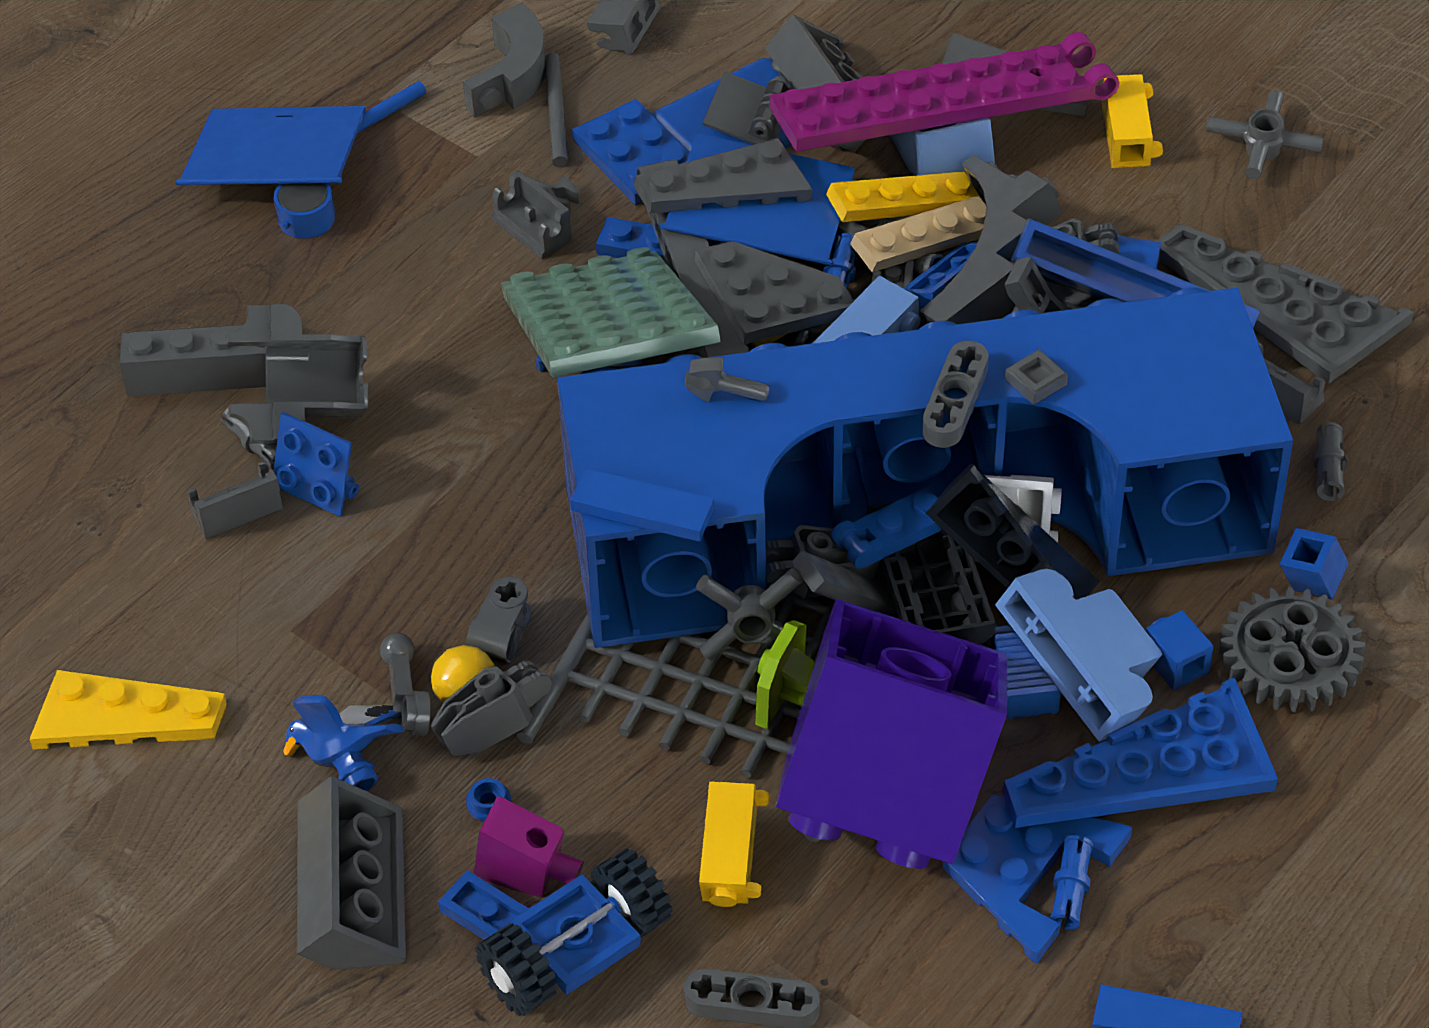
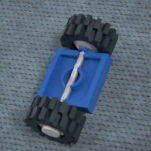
(574, 932)

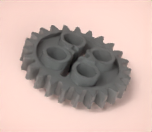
(1292, 649)

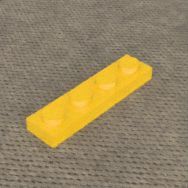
(898, 195)

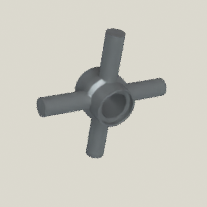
(1264, 134)
(748, 611)

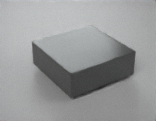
(1036, 376)

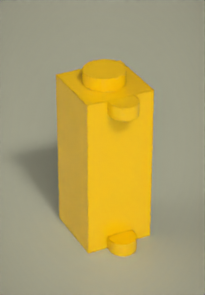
(1129, 124)
(730, 843)

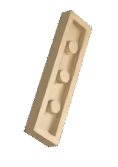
(920, 234)

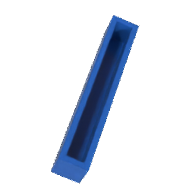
(1096, 268)

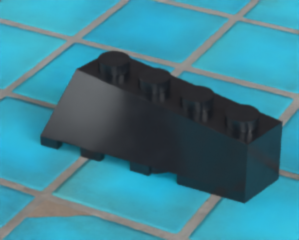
(1002, 533)

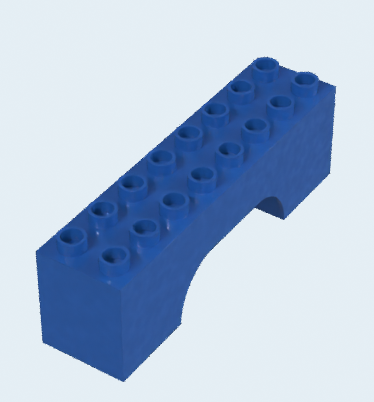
(1157, 441)

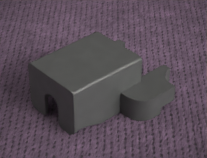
(303, 372)

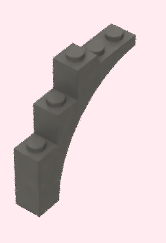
(1011, 202)

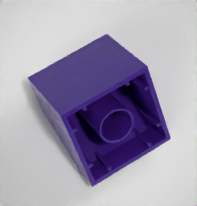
(894, 736)

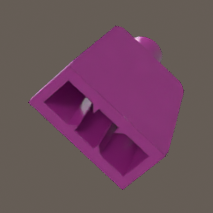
(522, 850)

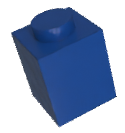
(1314, 563)
(1183, 648)

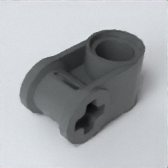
(501, 619)

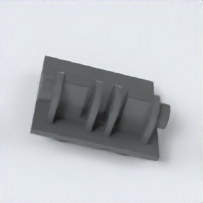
(743, 109)

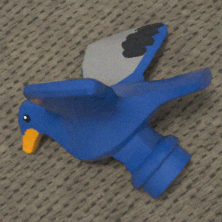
(340, 738)

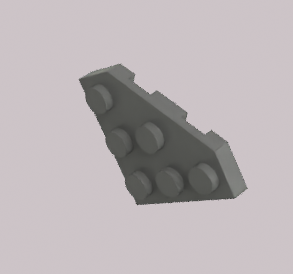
(769, 293)

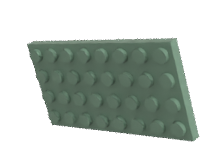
(607, 312)

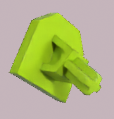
(783, 673)

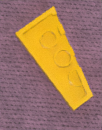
(122, 710)

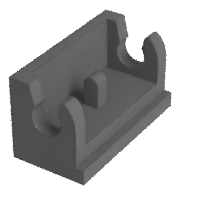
(623, 21)
(532, 216)
(1295, 396)
(237, 503)

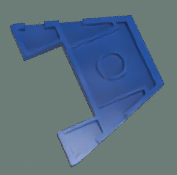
(1006, 863)

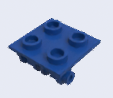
(313, 465)

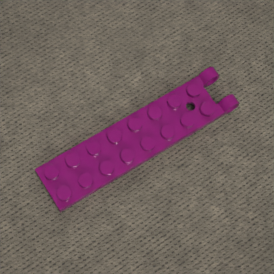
(942, 94)

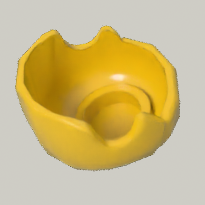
(457, 668)

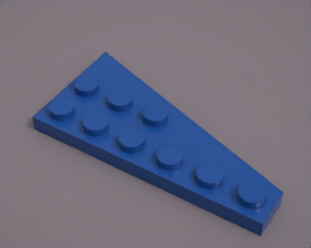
(1159, 761)

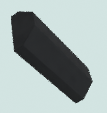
(939, 587)

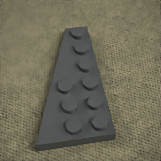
(1297, 309)

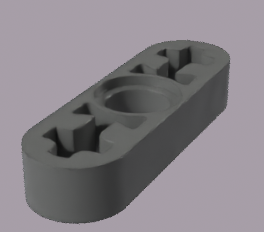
(961, 408)
(739, 983)

